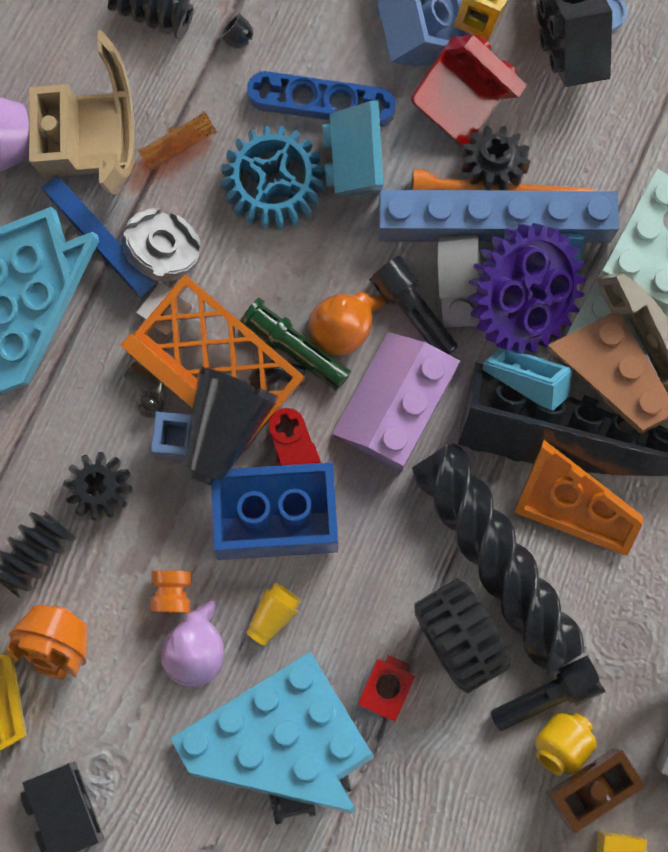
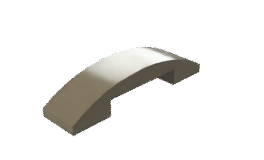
(650, 322)

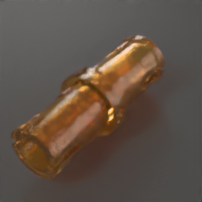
(177, 141)

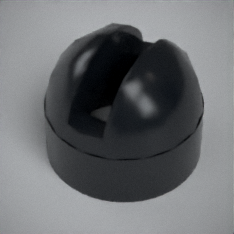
(237, 32)

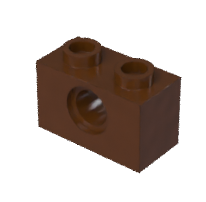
(595, 789)

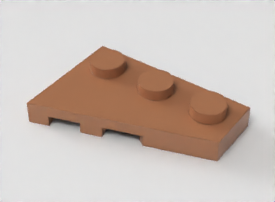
(617, 369)

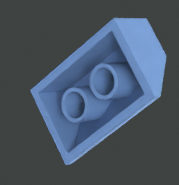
(418, 28)

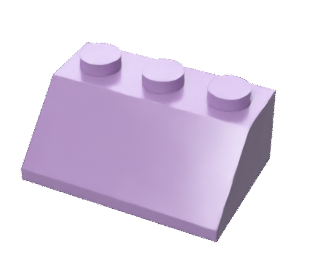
(396, 399)

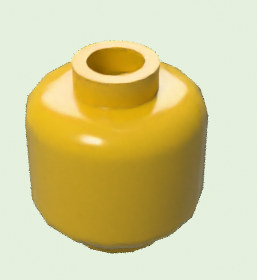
(565, 743)

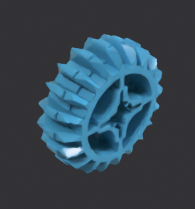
(247, 161)

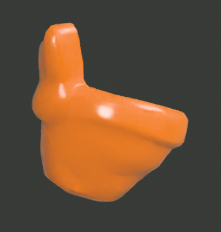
(343, 322)

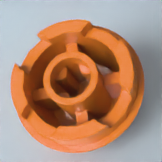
(50, 640)

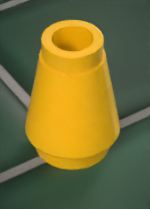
(273, 613)

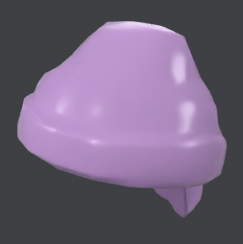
(193, 649)

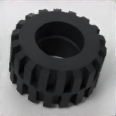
(462, 635)

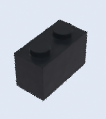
(61, 810)

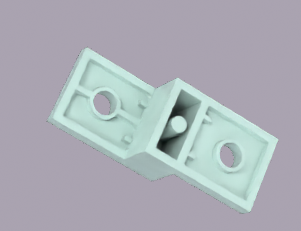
(638, 254)

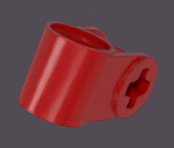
(294, 449)

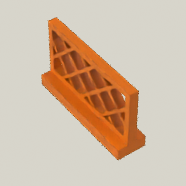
(183, 381)

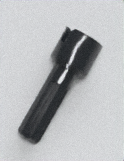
(398, 285)
(574, 683)

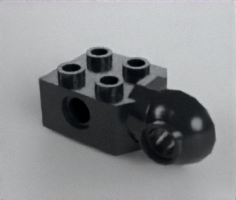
(577, 39)

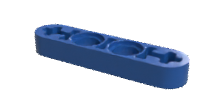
(322, 91)
(108, 246)

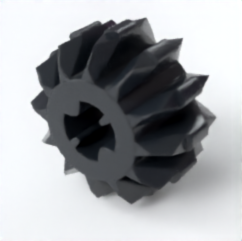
(84, 491)

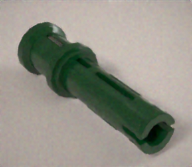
(281, 335)

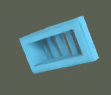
(531, 376)

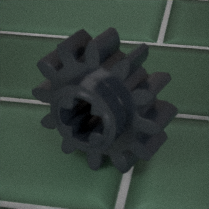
(495, 158)

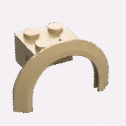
(85, 132)

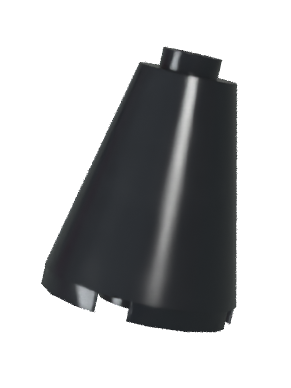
(222, 423)

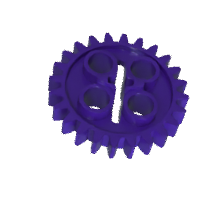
(536, 291)

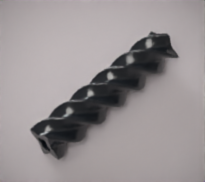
(504, 566)

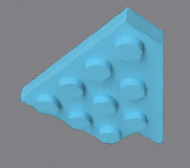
(35, 288)

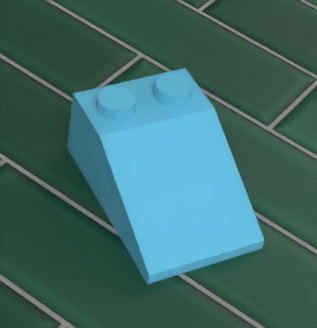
(355, 150)

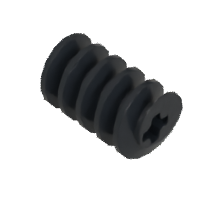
(168, 14)
(31, 551)

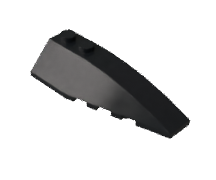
(596, 440)

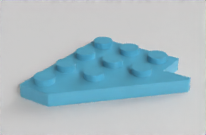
(280, 739)

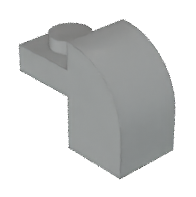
(455, 269)

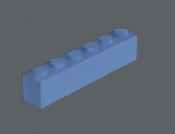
(436, 213)

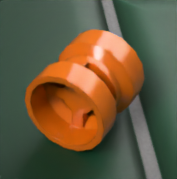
(170, 592)

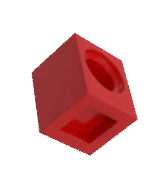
(392, 706)

